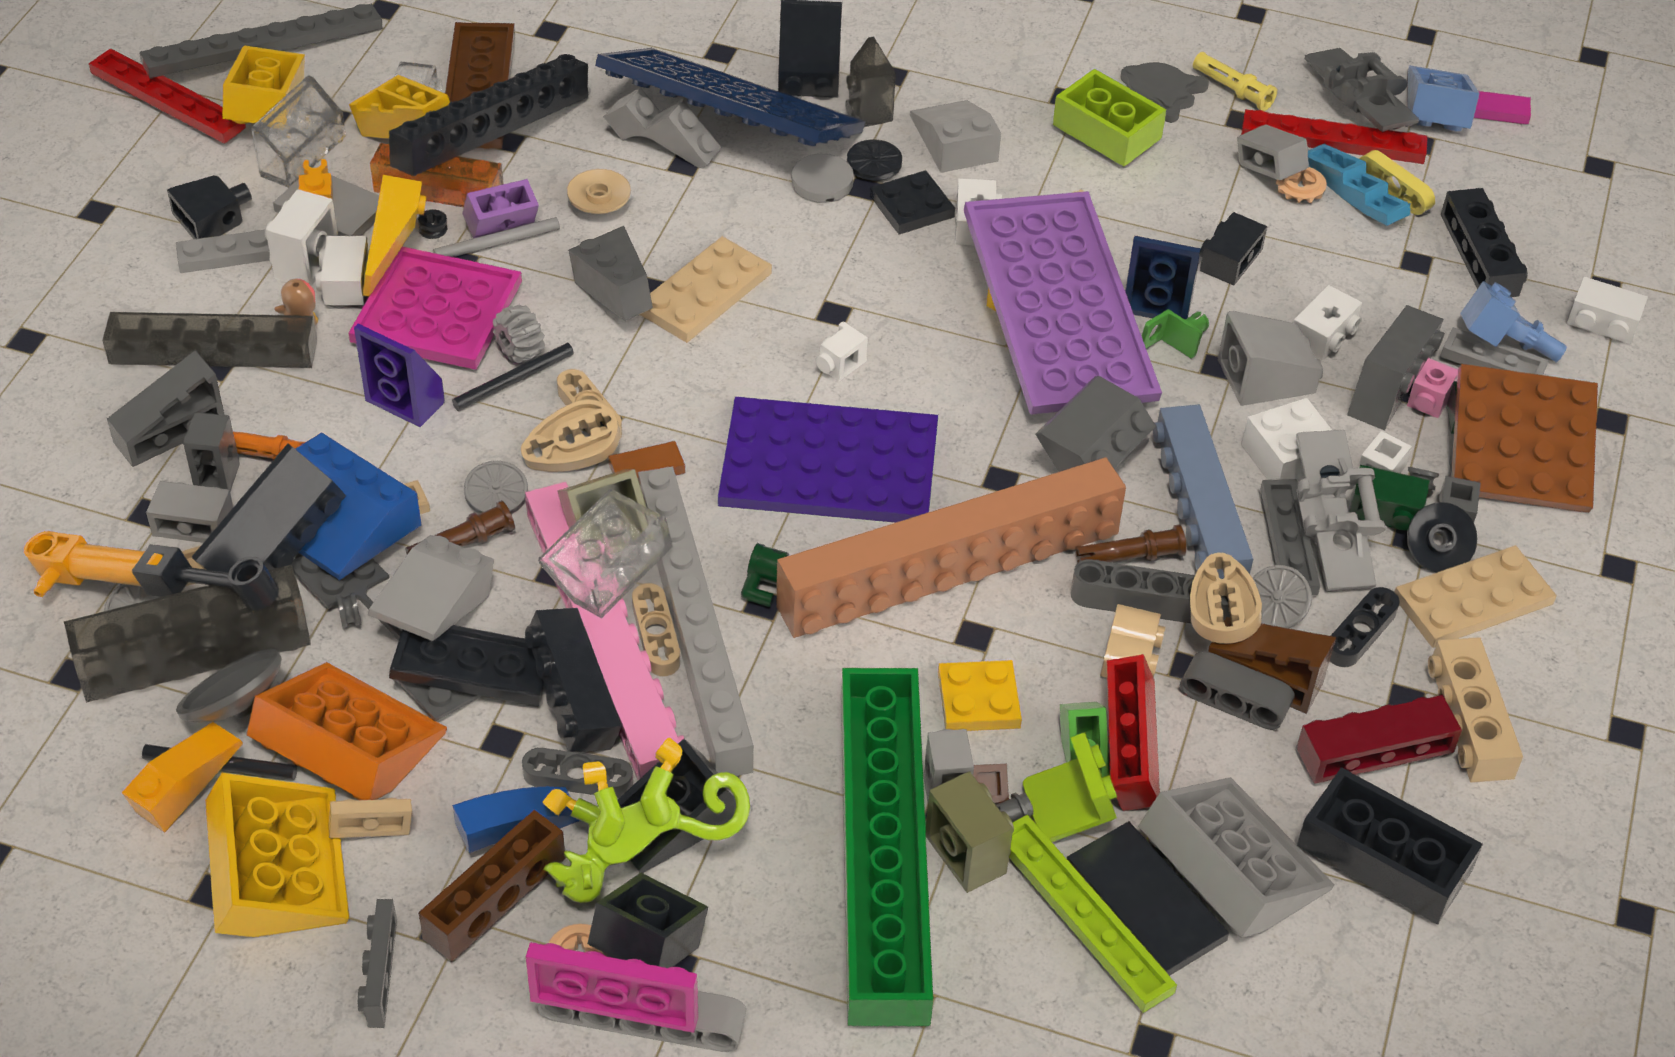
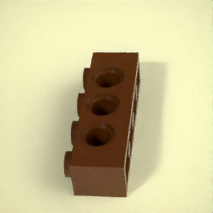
(491, 885)

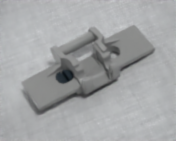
(1325, 513)

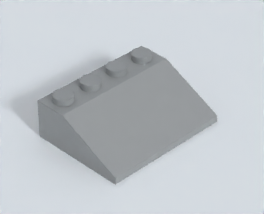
(1233, 854)

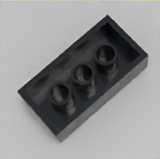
(1389, 845)

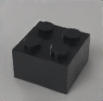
(647, 923)

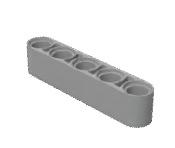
(716, 1029)

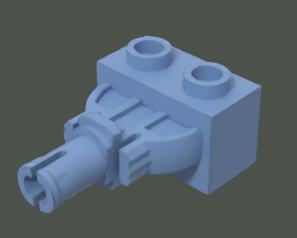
(1494, 315)

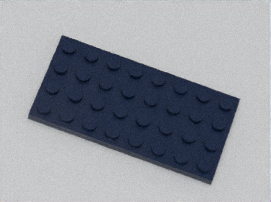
(730, 95)

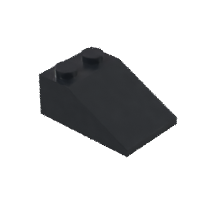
(809, 48)
(687, 792)

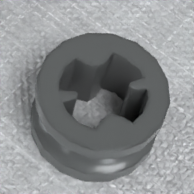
(1425, 474)
(348, 610)

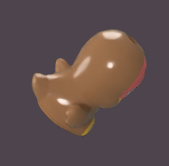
(298, 299)

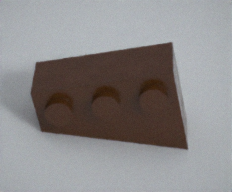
(1286, 655)

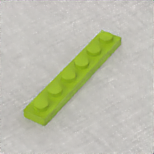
(1089, 916)

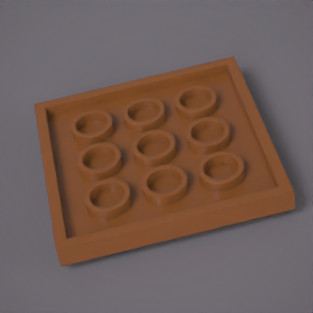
(1526, 437)

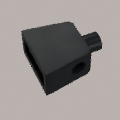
(208, 206)

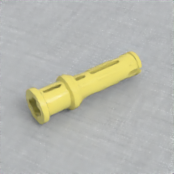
(1243, 85)

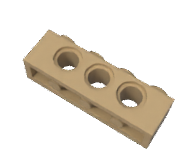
(1470, 688)

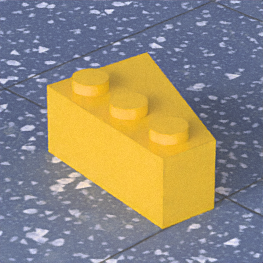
(393, 105)

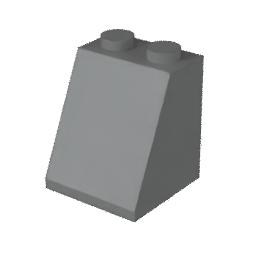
(1267, 359)

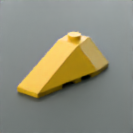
(394, 222)

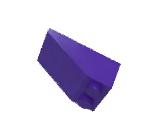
(397, 377)

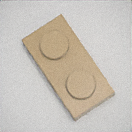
(369, 818)

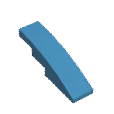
(1349, 180)

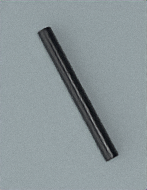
(512, 376)
(238, 764)

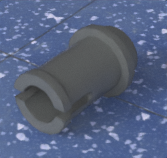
(1016, 806)

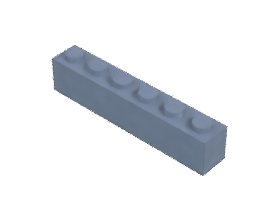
(1200, 486)

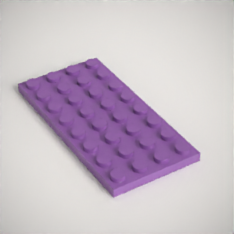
(1059, 298)

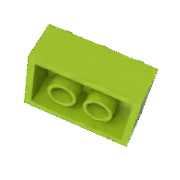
(1109, 117)

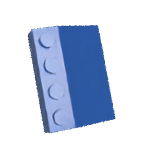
(369, 518)

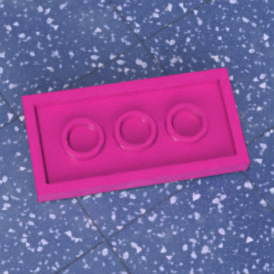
(612, 986)

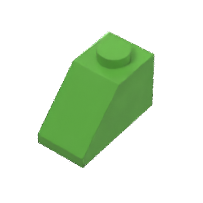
(1087, 718)

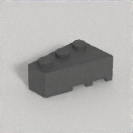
(612, 273)
(163, 411)

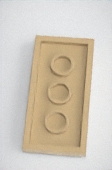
(706, 288)
(1474, 595)

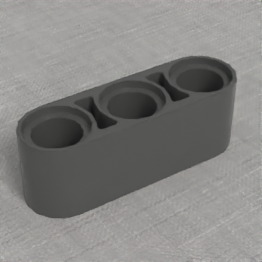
(1237, 690)

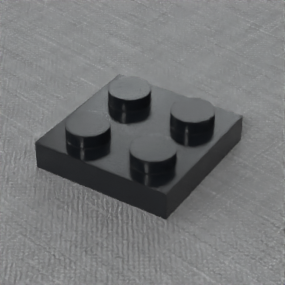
(912, 202)

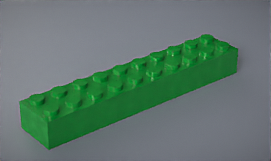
(885, 850)

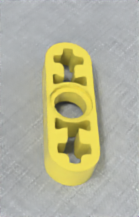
(1411, 188)

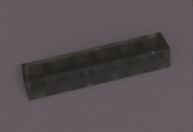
(217, 338)

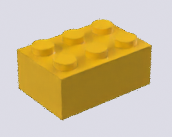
(259, 82)

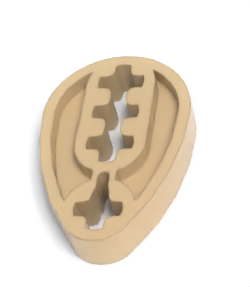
(585, 451)
(1241, 592)

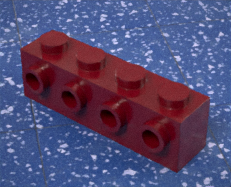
(1379, 738)

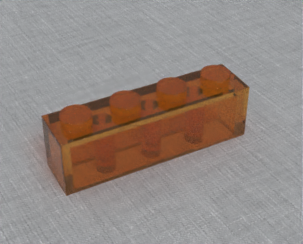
(445, 182)

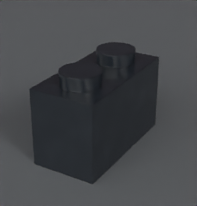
(1232, 248)

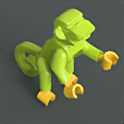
(624, 832)

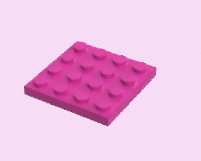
(439, 305)

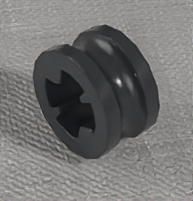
(431, 231)

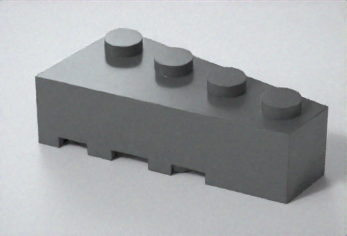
(1395, 366)

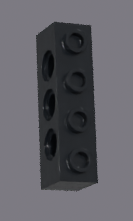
(1483, 240)

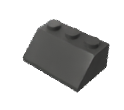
(1096, 425)

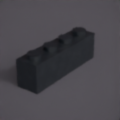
(572, 680)

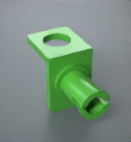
(1176, 331)

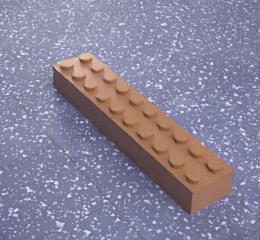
(948, 547)

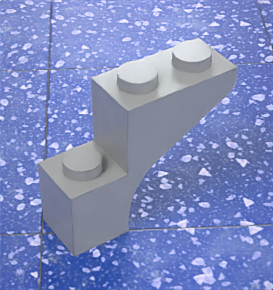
(673, 127)

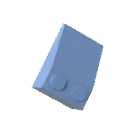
(1441, 97)

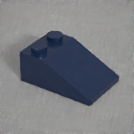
(1161, 277)

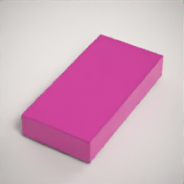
(1503, 107)

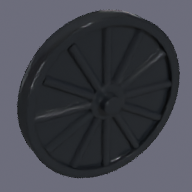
(874, 159)

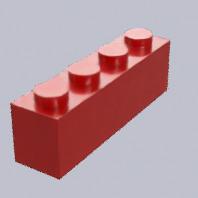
(1133, 732)

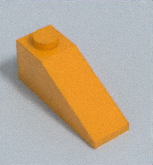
(179, 775)

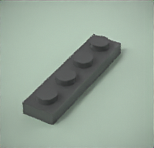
(1286, 529)

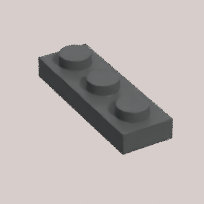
(378, 963)

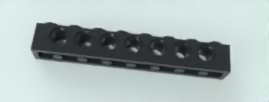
(487, 114)

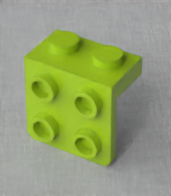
(1072, 794)

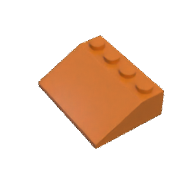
(343, 730)

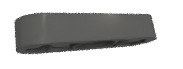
(567, 761)

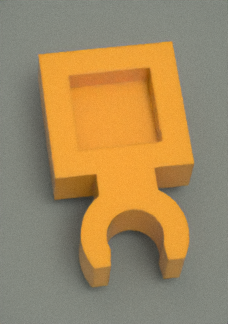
(316, 180)

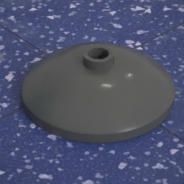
(231, 688)

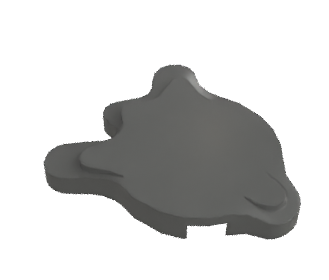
(1164, 86)

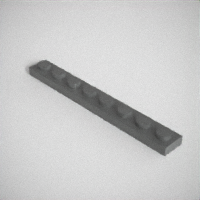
(275, 36)

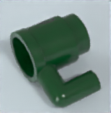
(761, 567)

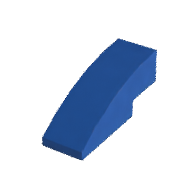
(491, 816)

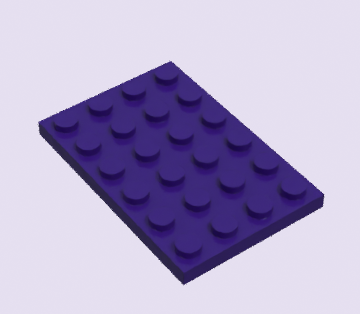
(828, 460)

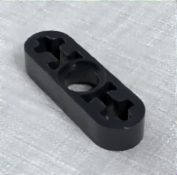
(1364, 613)

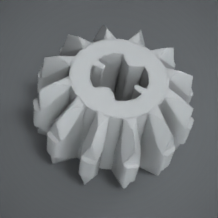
(518, 333)

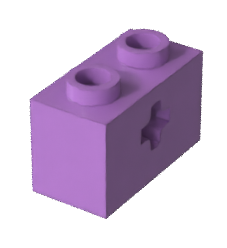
(500, 208)

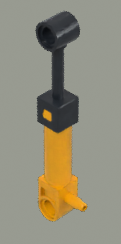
(157, 570)

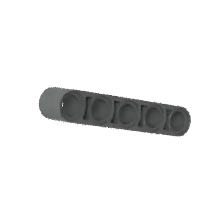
(1106, 584)

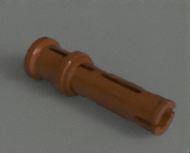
(478, 526)
(1147, 545)

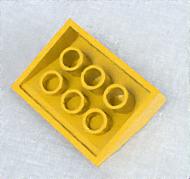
(273, 857)

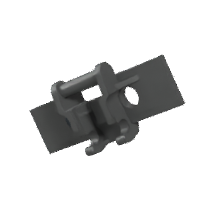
(1368, 95)

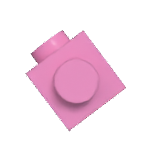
(1432, 388)

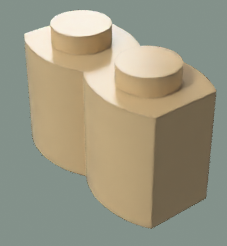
(1134, 634)

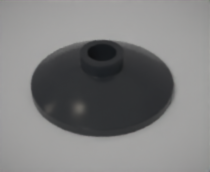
(1456, 530)

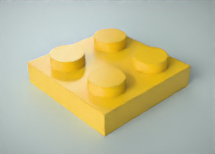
(979, 695)

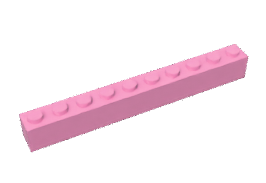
(616, 647)

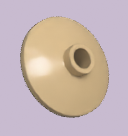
(598, 191)

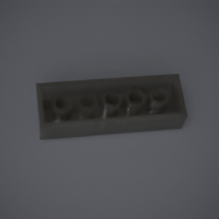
(181, 636)

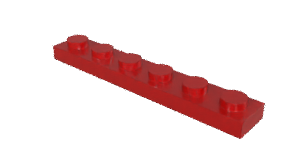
(165, 95)
(1344, 137)

